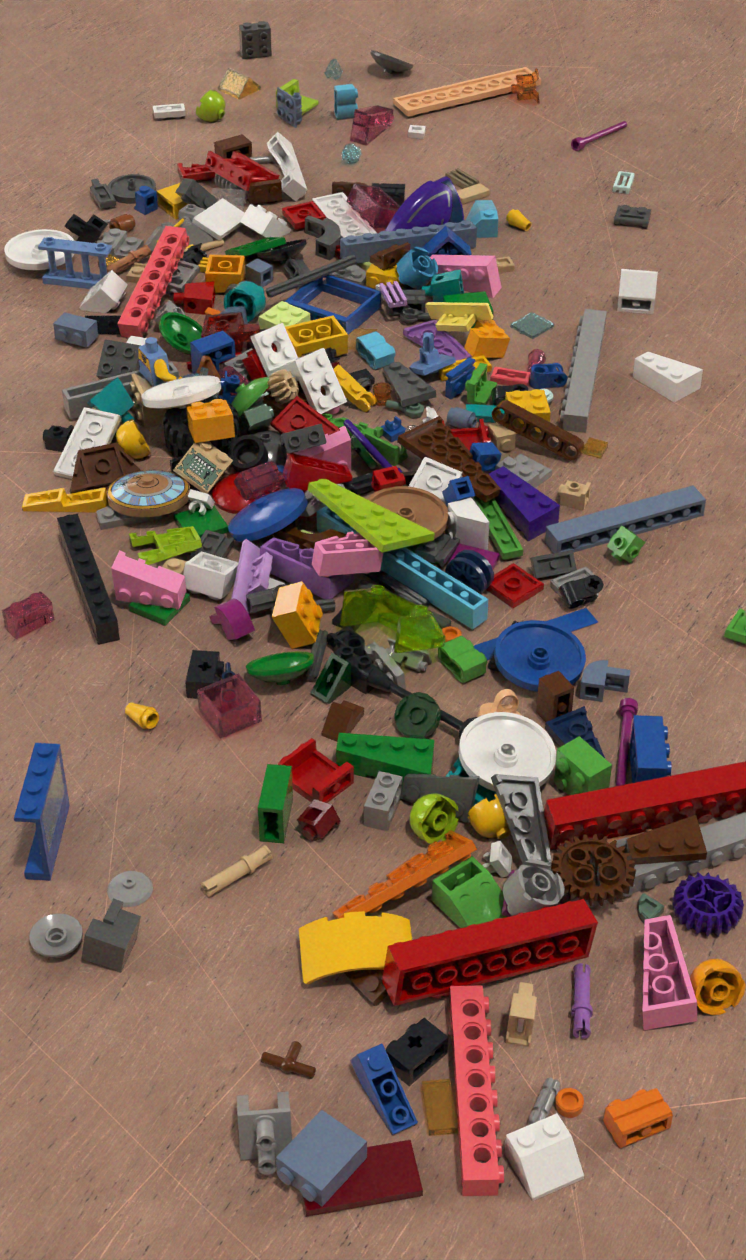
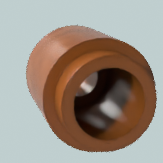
(123, 222)

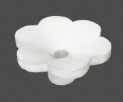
(431, 414)

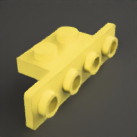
(458, 315)

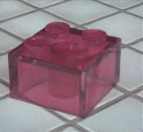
(229, 705)

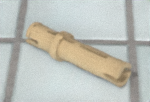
(245, 866)

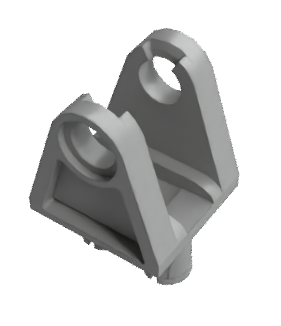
(264, 1132)

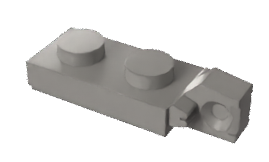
(386, 663)

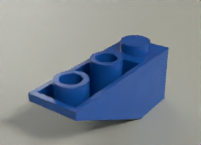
(384, 1088)

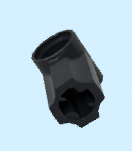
(360, 484)

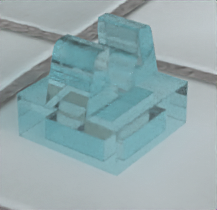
(333, 69)

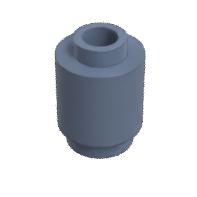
(461, 418)

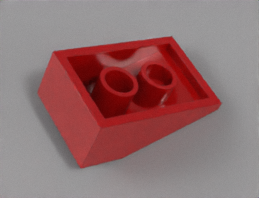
(303, 469)

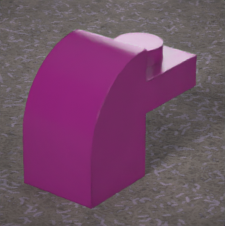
(233, 619)

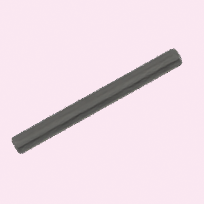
(311, 276)

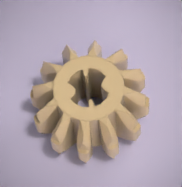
(283, 386)

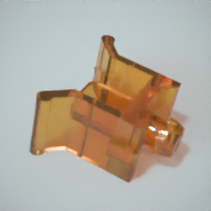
(526, 86)

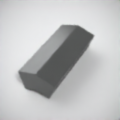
(296, 268)

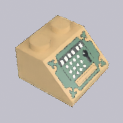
(203, 465)

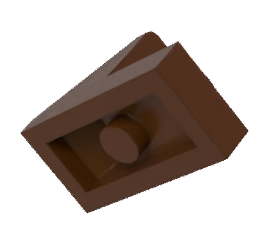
(341, 719)

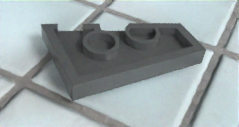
(457, 788)

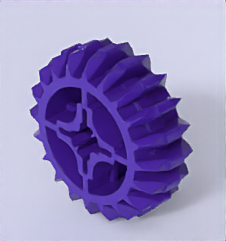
(708, 904)

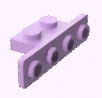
(252, 572)

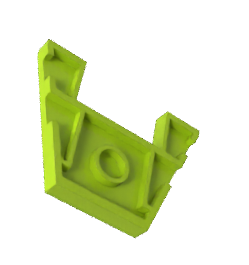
(169, 544)

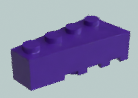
(524, 504)

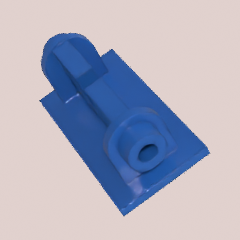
(228, 386)

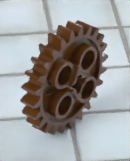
(610, 864)

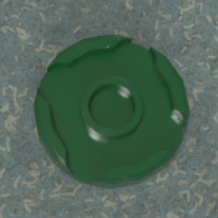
(363, 453)
(417, 715)

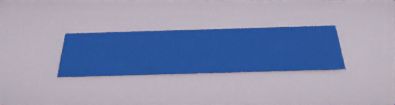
(571, 622)

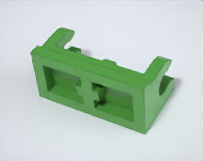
(391, 453)

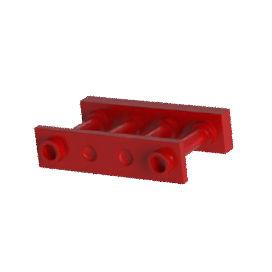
(239, 169)

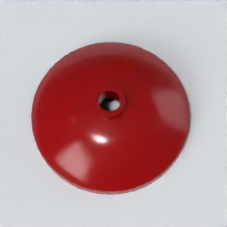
(227, 495)

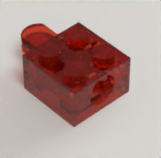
(232, 325)

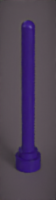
(367, 444)

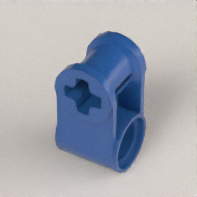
(545, 374)

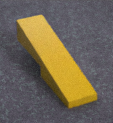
(59, 501)

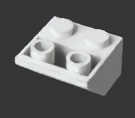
(264, 223)
(637, 291)

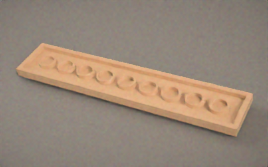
(459, 93)

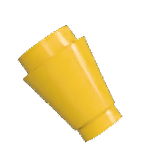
(518, 220)
(144, 716)

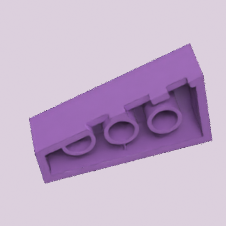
(295, 566)

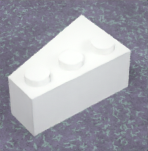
(667, 376)

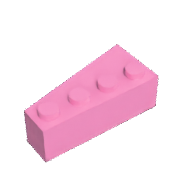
(666, 981)

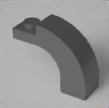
(327, 233)

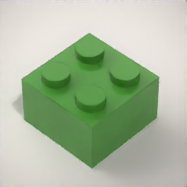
(581, 768)

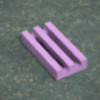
(392, 288)

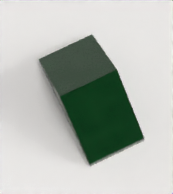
(333, 679)

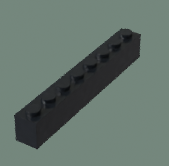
(88, 579)

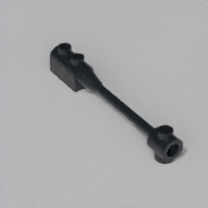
(368, 676)

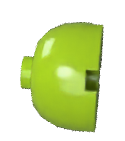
(211, 107)
(433, 817)

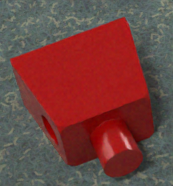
(197, 297)

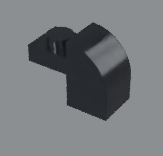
(87, 231)

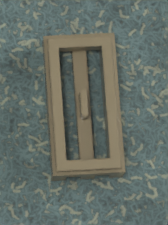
(461, 178)

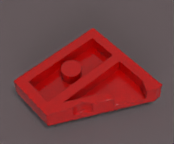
(195, 172)

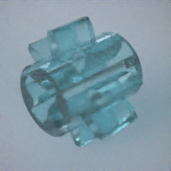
(351, 153)

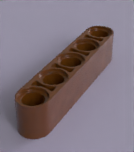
(547, 430)

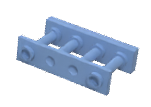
(69, 276)

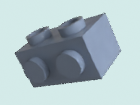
(75, 329)

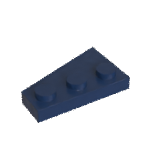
(572, 725)

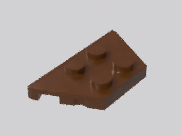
(100, 467)

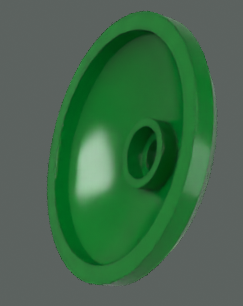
(179, 331)
(280, 666)

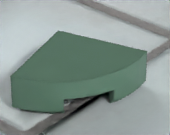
(649, 908)

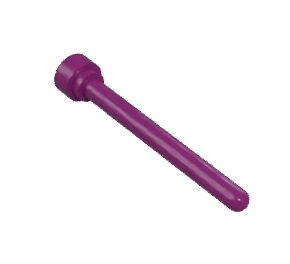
(579, 143)
(627, 708)

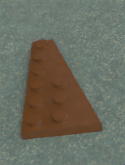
(437, 443)

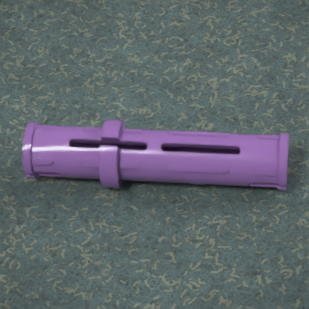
(581, 1010)

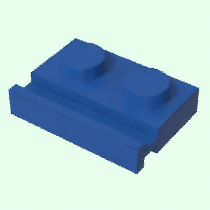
(457, 378)

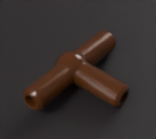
(289, 1063)

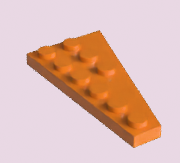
(412, 873)

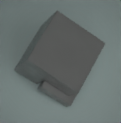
(113, 939)

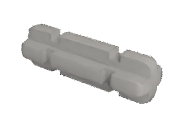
(545, 1100)

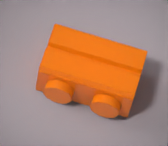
(637, 1117)

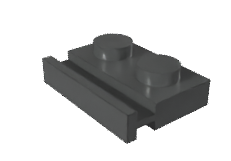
(214, 544)
(438, 549)

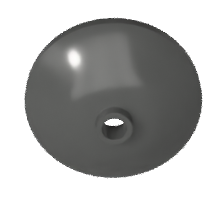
(390, 63)
(272, 443)

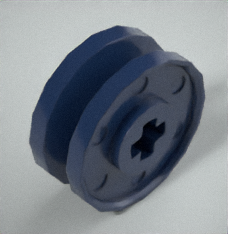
(472, 570)

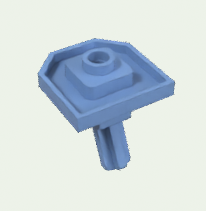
(430, 359)

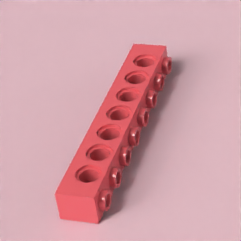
(153, 282)
(476, 1177)

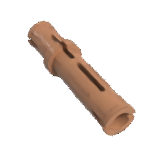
(130, 259)

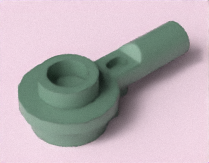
(413, 411)

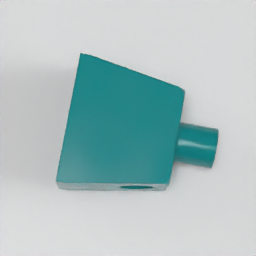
(444, 284)
(113, 400)

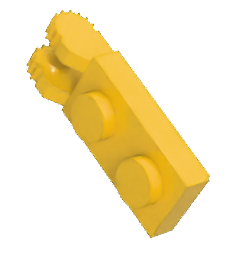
(353, 390)

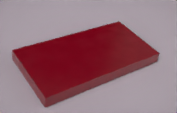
(383, 1177)

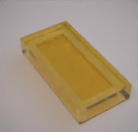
(439, 1107)

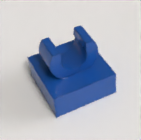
(393, 429)

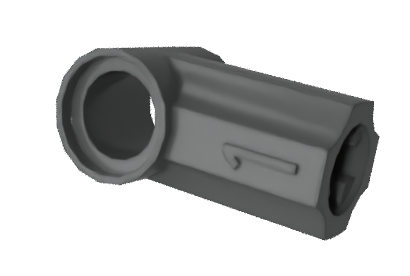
(262, 600)

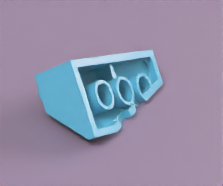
(485, 218)

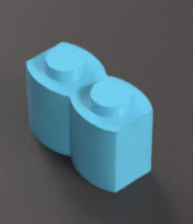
(344, 101)
(375, 350)

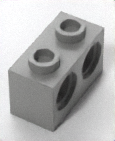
(383, 801)

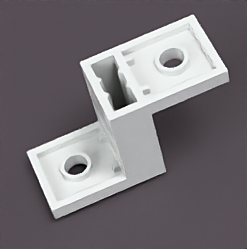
(310, 370)

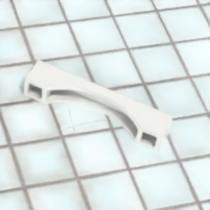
(293, 181)

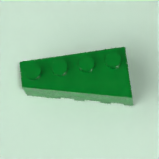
(385, 754)

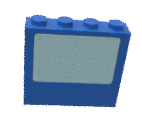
(46, 804)

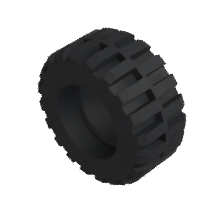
(178, 436)

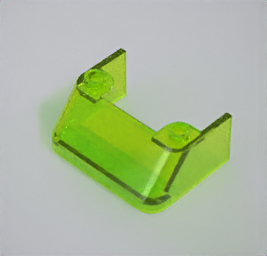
(414, 623)

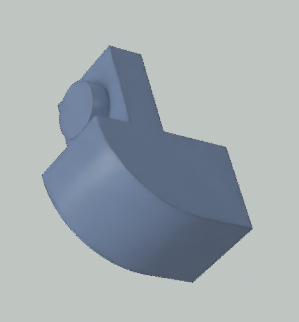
(599, 676)

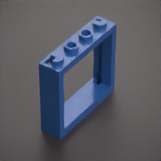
(342, 288)

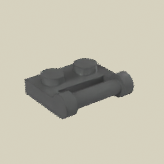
(632, 216)

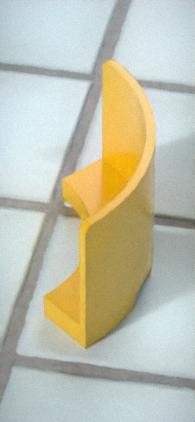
(349, 943)

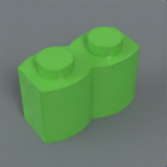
(462, 659)

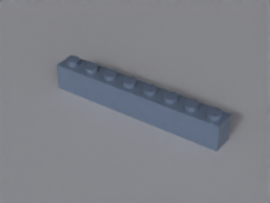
(369, 244)
(636, 516)

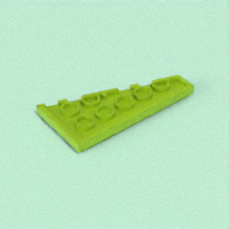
(375, 523)

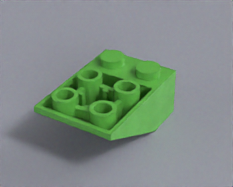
(468, 894)

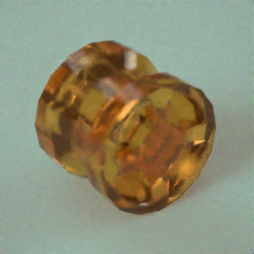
(382, 393)

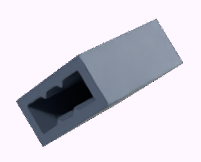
(321, 1158)

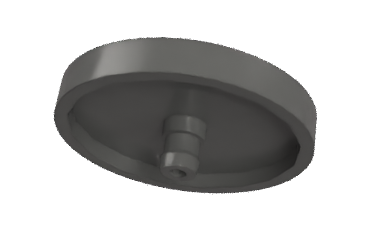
(125, 186)

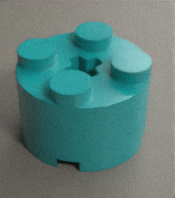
(247, 295)

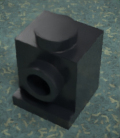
(57, 437)

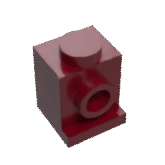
(318, 819)

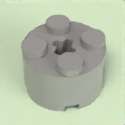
(532, 888)

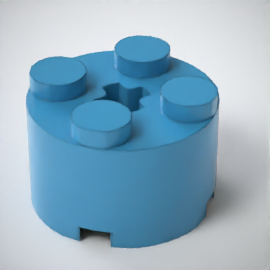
(416, 268)

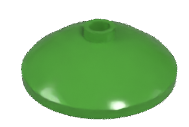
(249, 394)

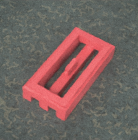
(509, 376)

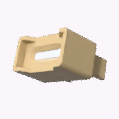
(521, 1016)

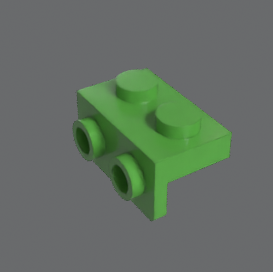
(478, 386)

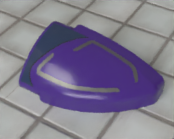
(428, 205)

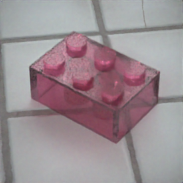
(372, 205)

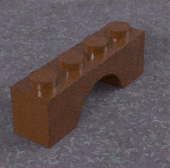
(305, 540)

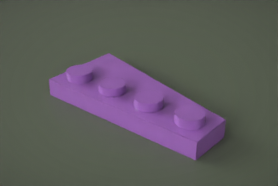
(443, 340)

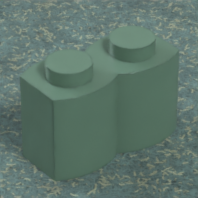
(257, 418)

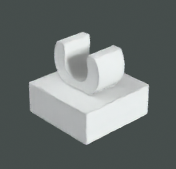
(200, 499)
(498, 859)

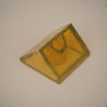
(237, 84)

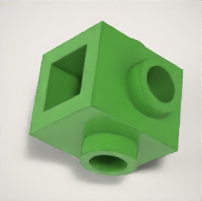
(625, 544)

